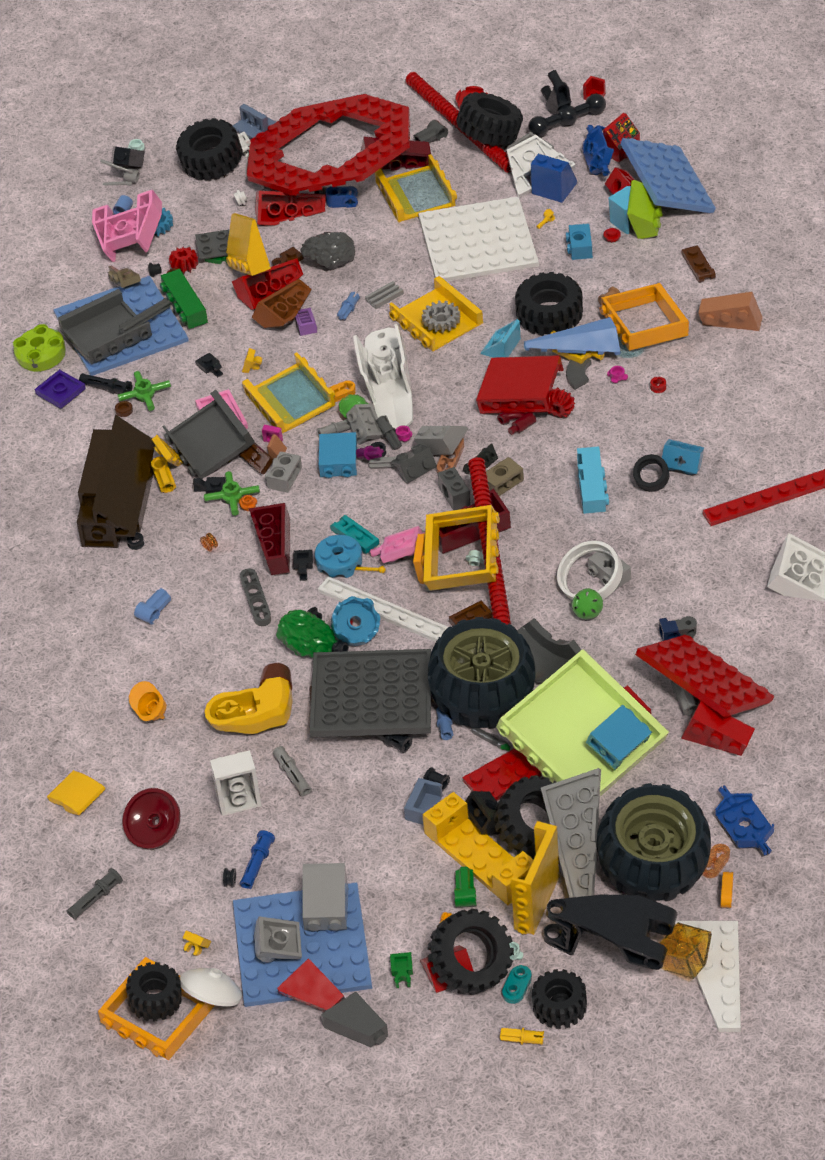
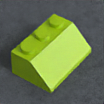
(643, 212)

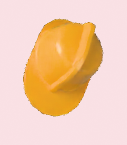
(147, 701)

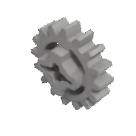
(441, 316)

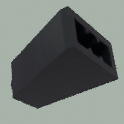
(127, 156)

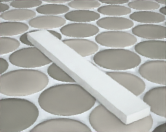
(388, 611)

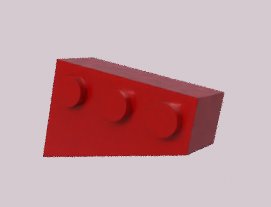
(716, 731)

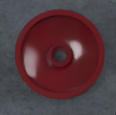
(142, 813)

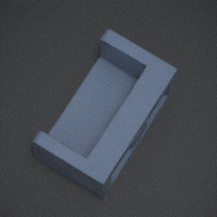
(422, 798)

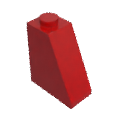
(311, 987)

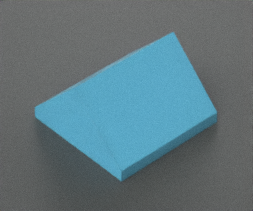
(618, 209)
(503, 340)

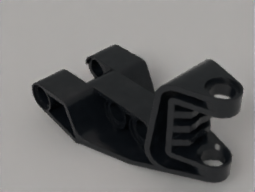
(618, 919)

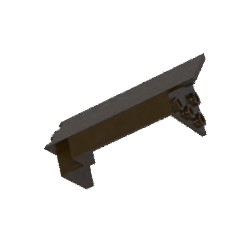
(114, 485)

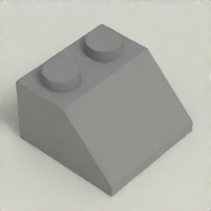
(441, 439)

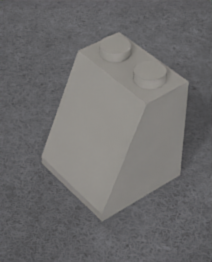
(325, 896)

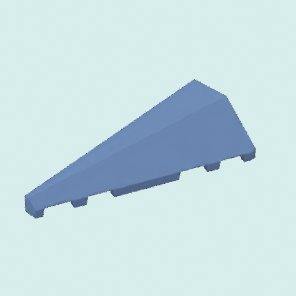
(594, 336)

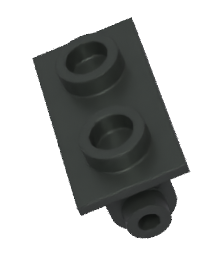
(488, 454)

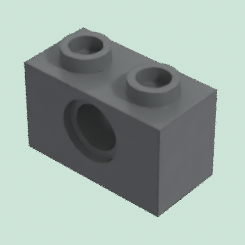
(454, 488)

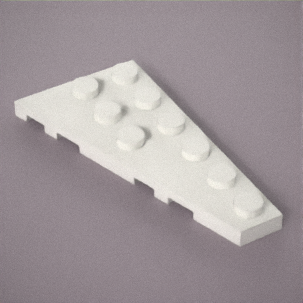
(721, 974)

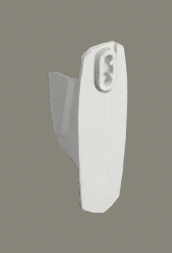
(387, 374)

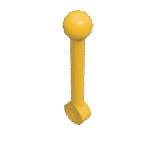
(381, 569)

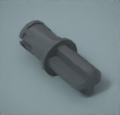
(389, 432)

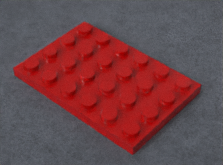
(705, 675)

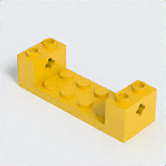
(474, 850)

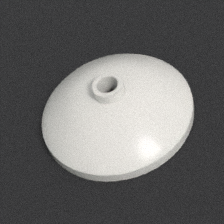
(211, 986)

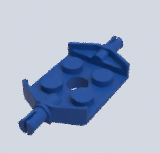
(596, 151)
(740, 808)

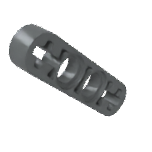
(255, 597)

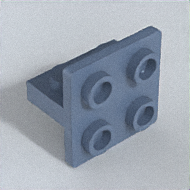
(252, 121)

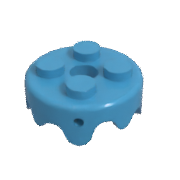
(339, 564)
(364, 612)

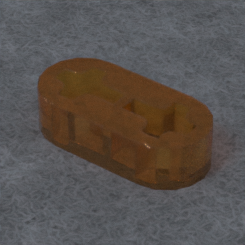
(719, 862)

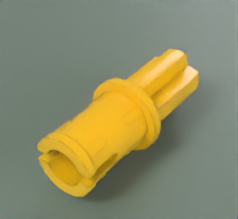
(522, 1036)

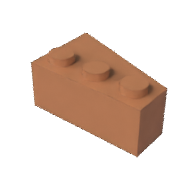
(731, 311)

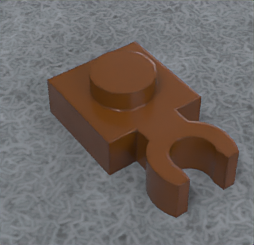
(290, 254)

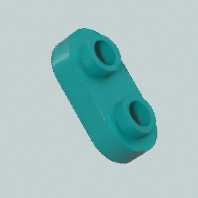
(517, 982)

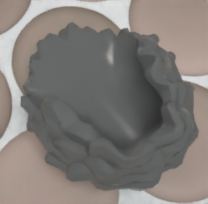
(329, 249)

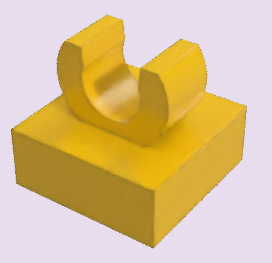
(251, 361)
(195, 940)

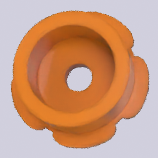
(247, 502)

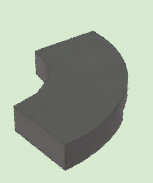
(576, 373)

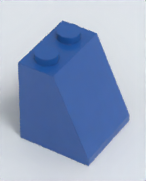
(552, 178)

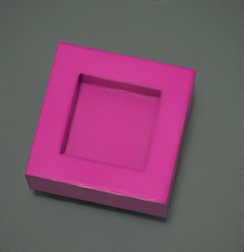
(268, 431)

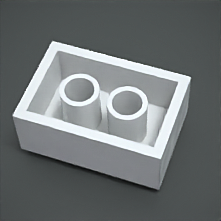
(235, 783)

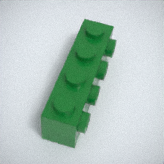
(183, 299)

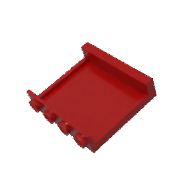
(518, 384)

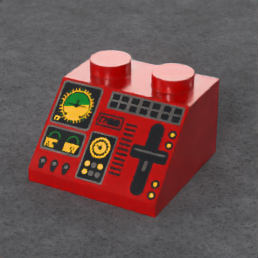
(617, 130)

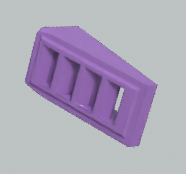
(306, 322)

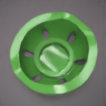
(586, 604)

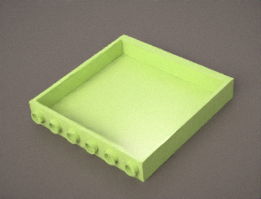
(563, 711)

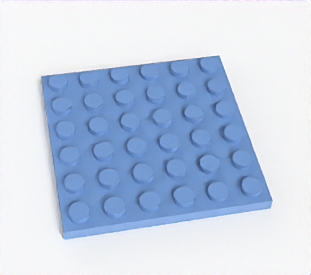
(164, 327)
(337, 954)

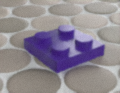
(60, 389)

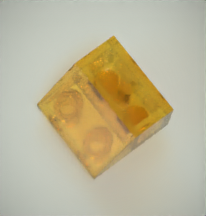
(686, 950)

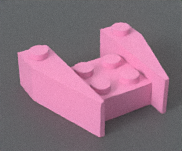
(128, 227)

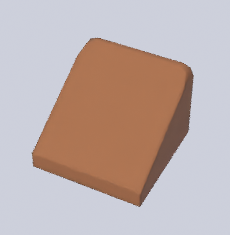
(275, 446)

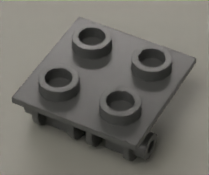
(212, 244)

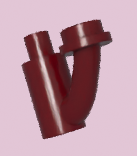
(523, 421)

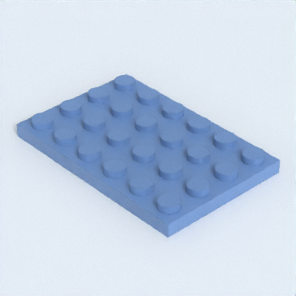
(667, 175)

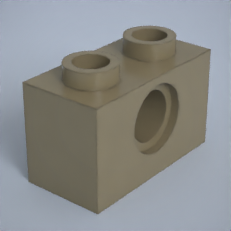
(504, 476)

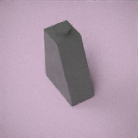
(356, 1021)

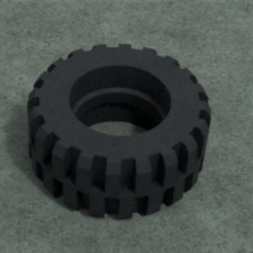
(489, 119)
(213, 162)
(548, 288)
(508, 815)
(496, 946)

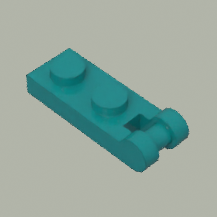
(364, 537)

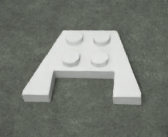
(523, 154)

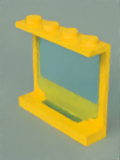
(416, 191)
(291, 395)

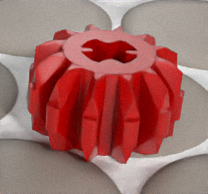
(183, 259)
(561, 402)

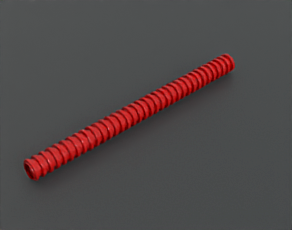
(448, 111)
(482, 498)

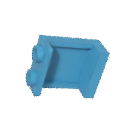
(337, 454)
(618, 736)

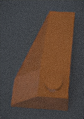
(282, 305)

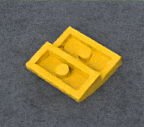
(76, 792)

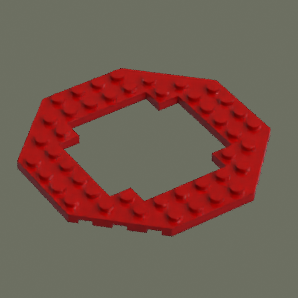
(265, 152)

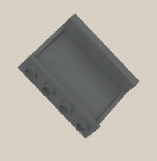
(95, 327)
(209, 437)

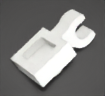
(245, 142)

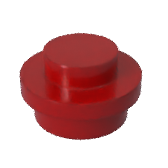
(612, 235)

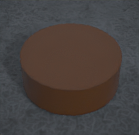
(123, 409)

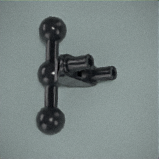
(559, 103)

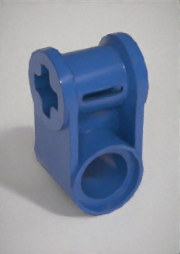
(339, 196)

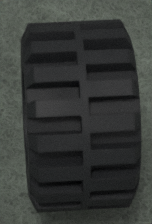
(154, 1005)
(559, 1012)

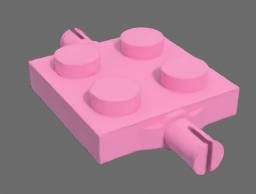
(398, 545)

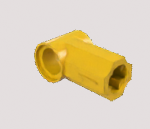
(163, 474)

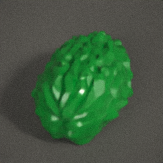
(305, 633)

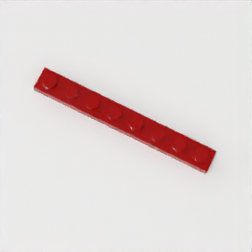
(765, 498)

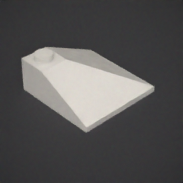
(799, 570)

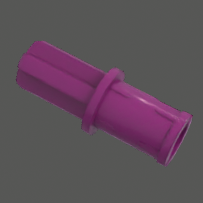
(369, 453)

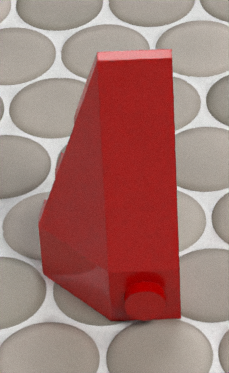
(276, 207)
(259, 286)

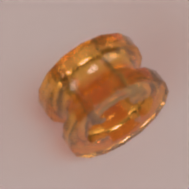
(209, 542)

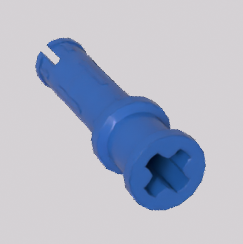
(259, 853)

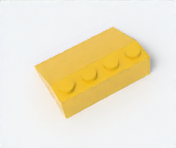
(245, 246)

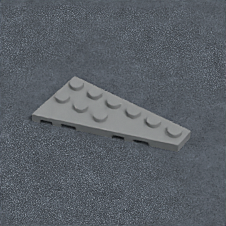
(575, 811)

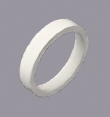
(580, 550)

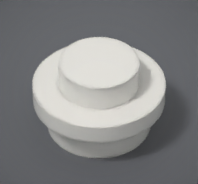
(240, 197)

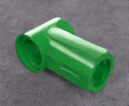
(465, 891)

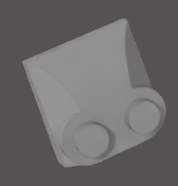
(277, 939)

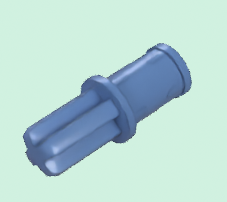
(348, 305)
(444, 724)

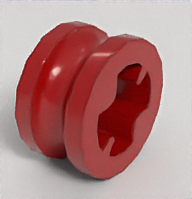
(655, 381)

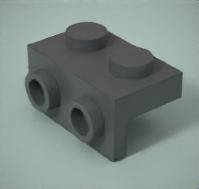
(415, 462)

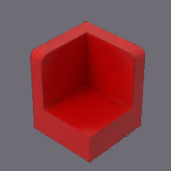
(592, 86)

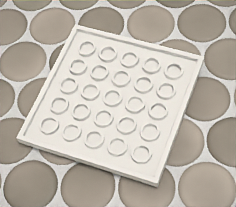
(478, 239)

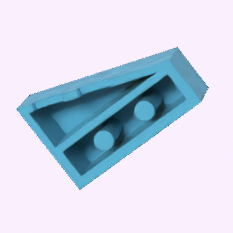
(591, 480)

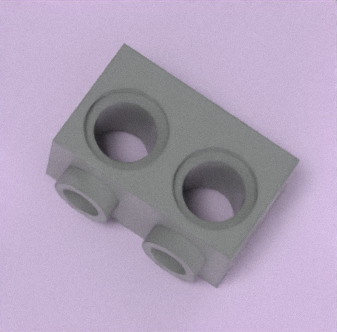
(283, 472)

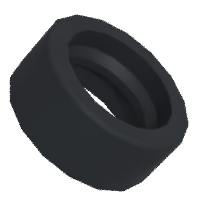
(651, 459)

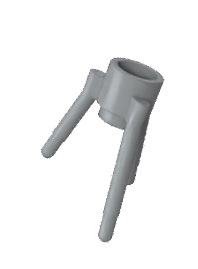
(130, 175)

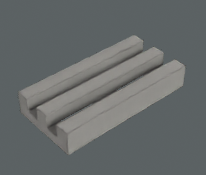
(384, 295)

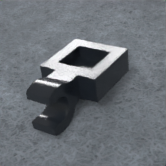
(209, 363)
(211, 485)
(302, 560)

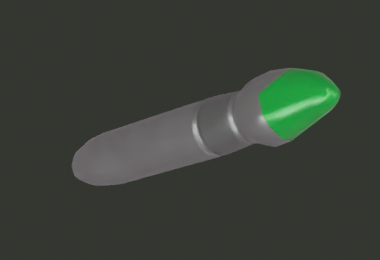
(490, 738)

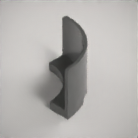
(547, 653)

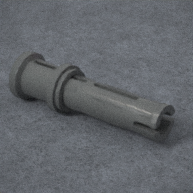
(101, 887)

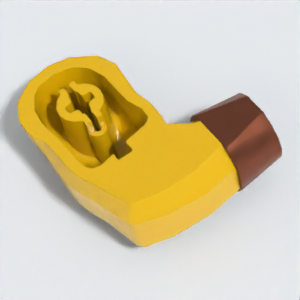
(254, 708)

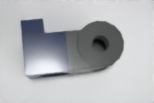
(677, 628)

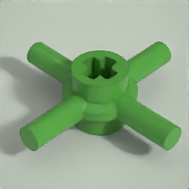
(144, 390)
(231, 493)

